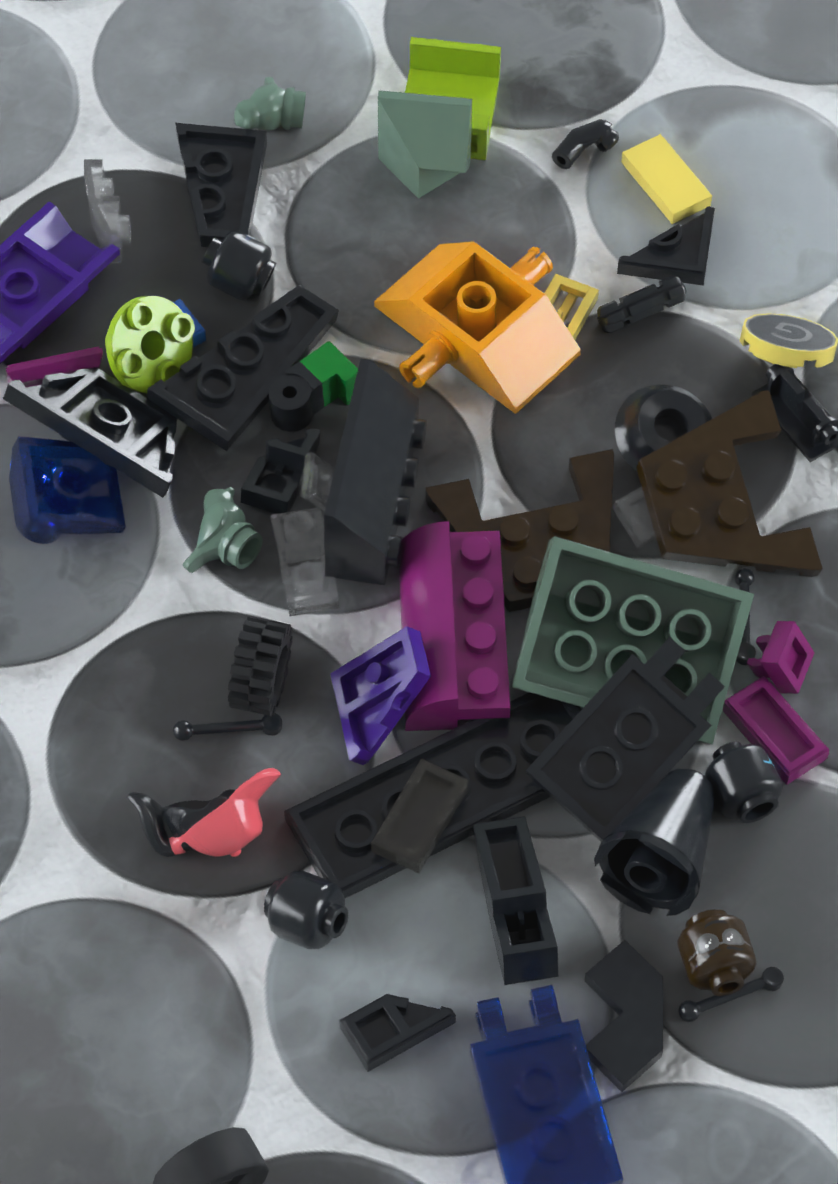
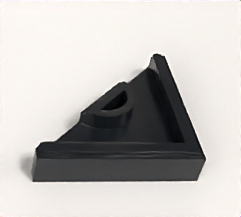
(676, 252)

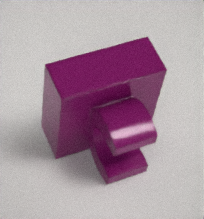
(784, 657)

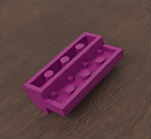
(457, 603)

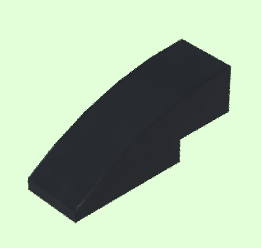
(516, 901)

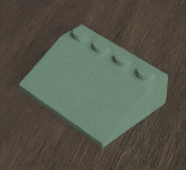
(604, 607)

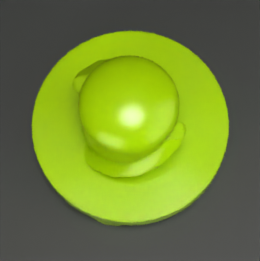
(148, 341)

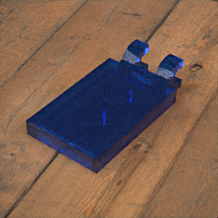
(542, 1097)

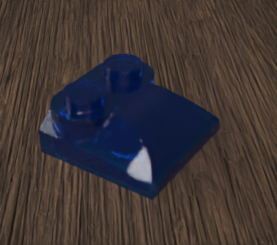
(62, 491)

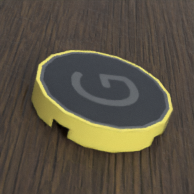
(788, 340)

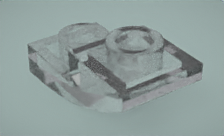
(105, 208)
(302, 561)

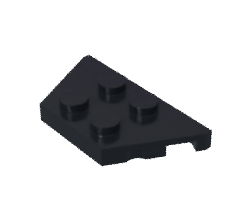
(105, 421)

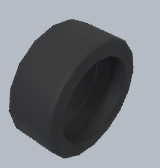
(218, 1158)

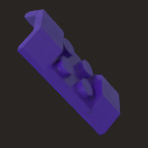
(43, 274)

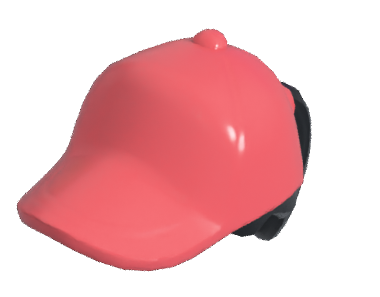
(210, 826)

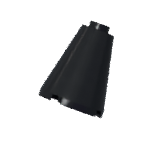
(660, 845)

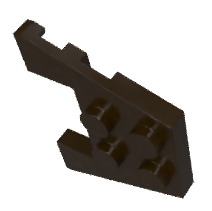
(703, 502)
(527, 534)

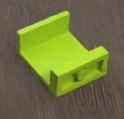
(459, 72)

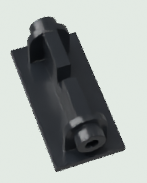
(800, 413)

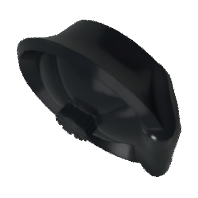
(655, 418)

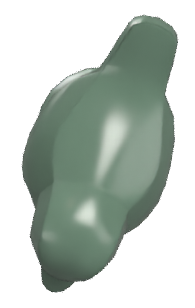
(271, 108)
(224, 534)

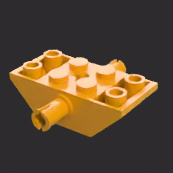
(481, 321)

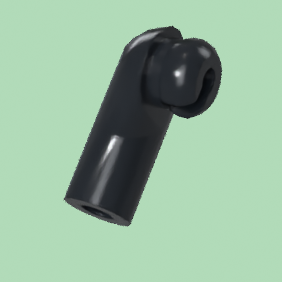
(581, 138)

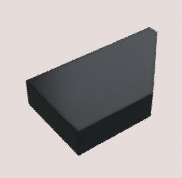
(392, 1027)

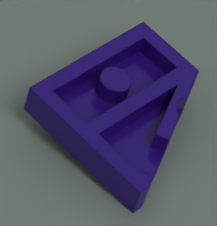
(378, 690)

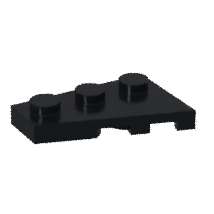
(222, 176)

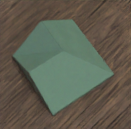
(424, 138)

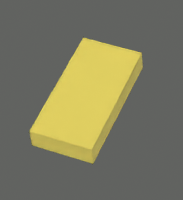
(666, 179)

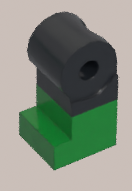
(310, 387)

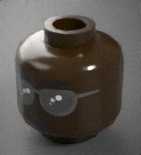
(716, 952)

